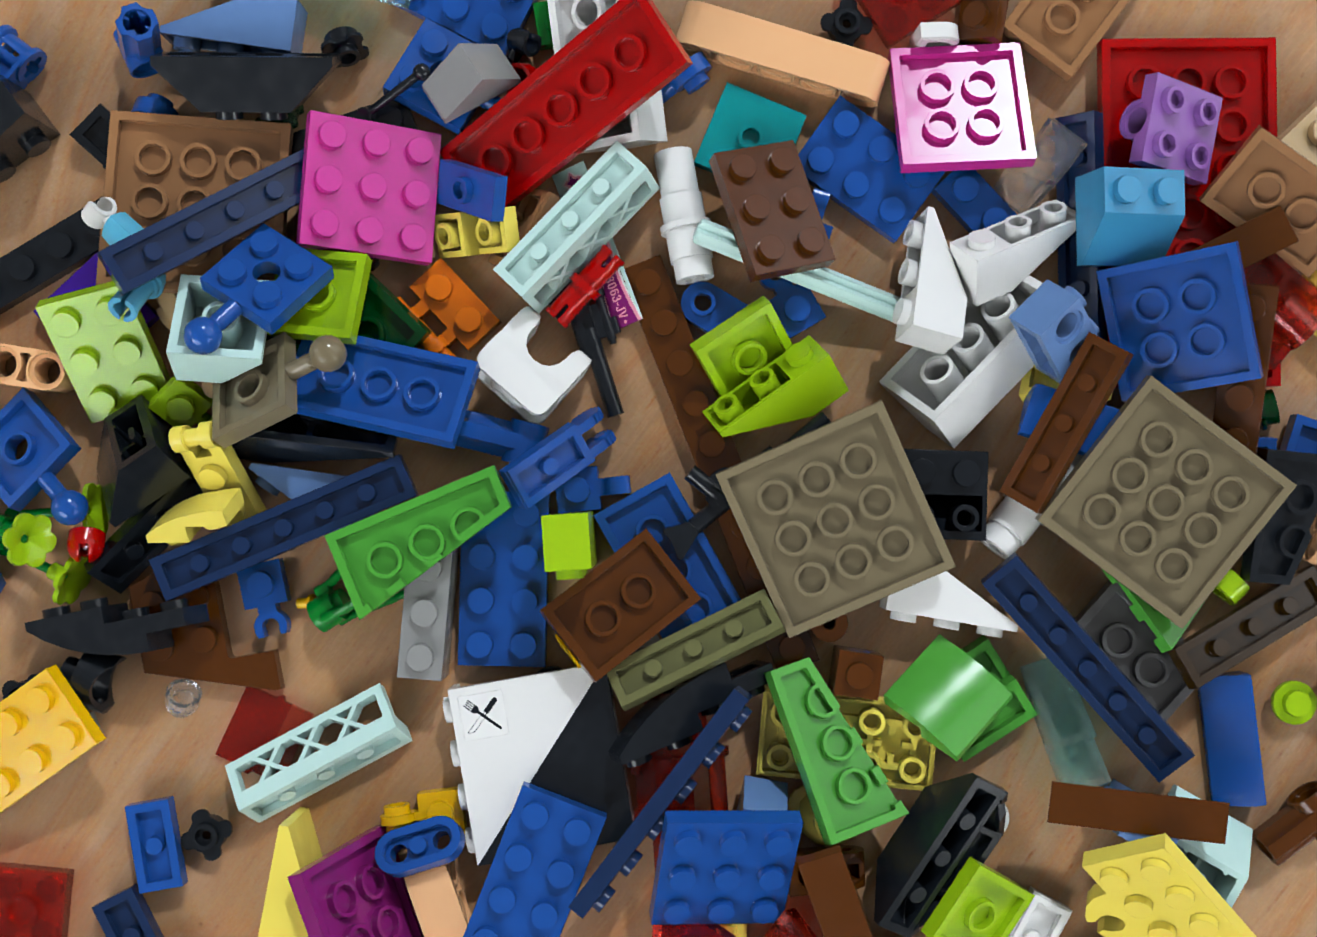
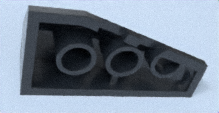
(314, 439)

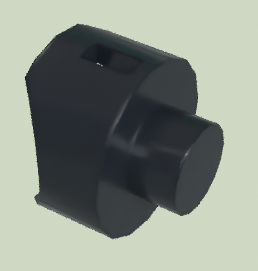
(92, 679)

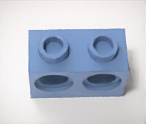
(1053, 327)

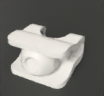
(521, 381)

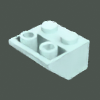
(1225, 864)

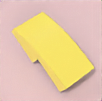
(468, 235)
(186, 518)

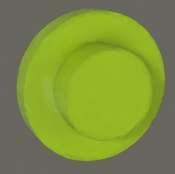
(1293, 702)

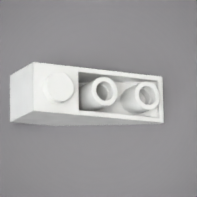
(1007, 252)
(932, 294)
(949, 604)

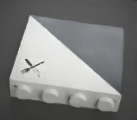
(537, 731)

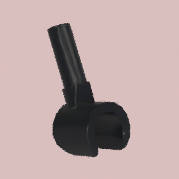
(522, 43)

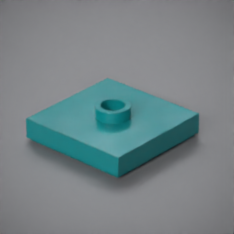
(747, 121)

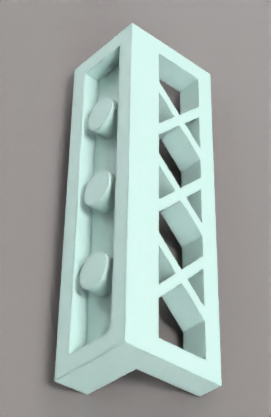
(577, 226)
(317, 769)

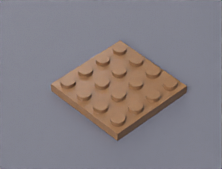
(176, 160)

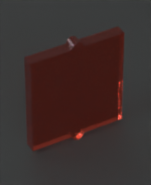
(258, 721)

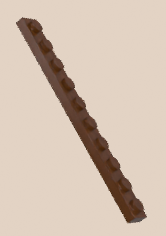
(690, 395)

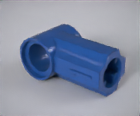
(138, 39)
(499, 436)

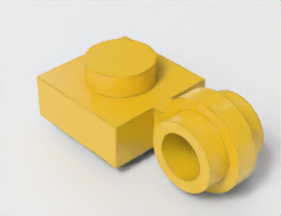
(430, 804)

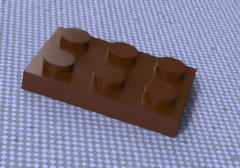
(771, 210)
(620, 605)

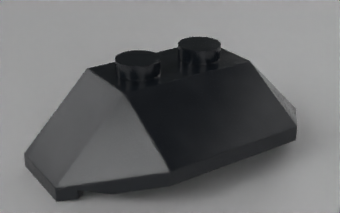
(245, 80)
(932, 845)

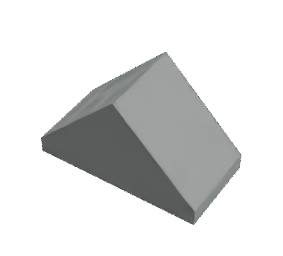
(468, 79)

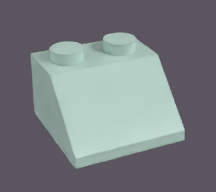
(240, 346)

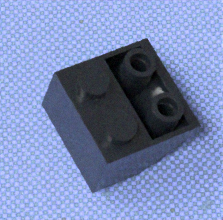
(136, 460)
(954, 490)

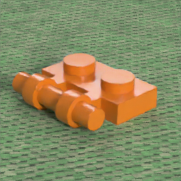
(454, 306)

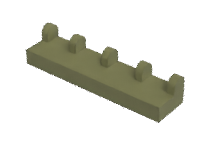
(695, 649)

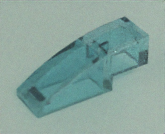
(1064, 726)

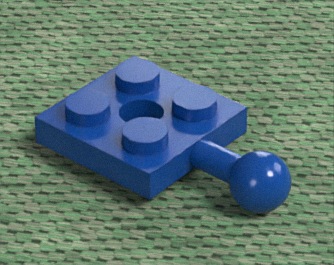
(431, 47)
(265, 302)
(47, 453)

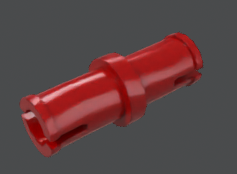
(585, 286)

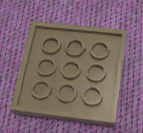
(1165, 501)
(835, 519)

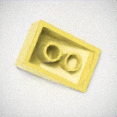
(294, 849)

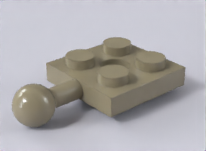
(269, 390)

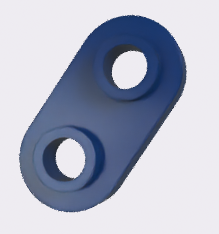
(722, 306)
(422, 846)

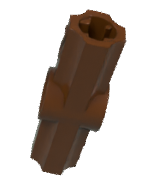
(1290, 827)

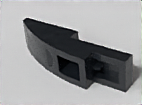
(114, 627)
(673, 715)

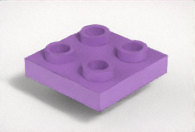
(1172, 127)

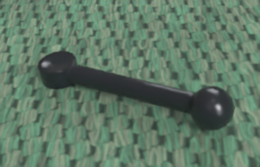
(420, 73)

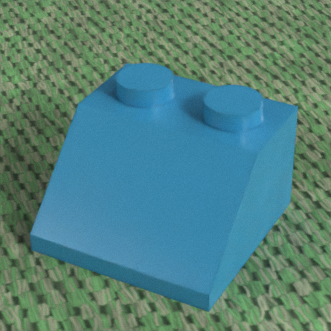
(1127, 214)

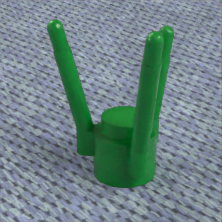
(334, 606)

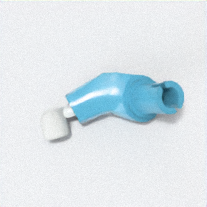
(115, 228)

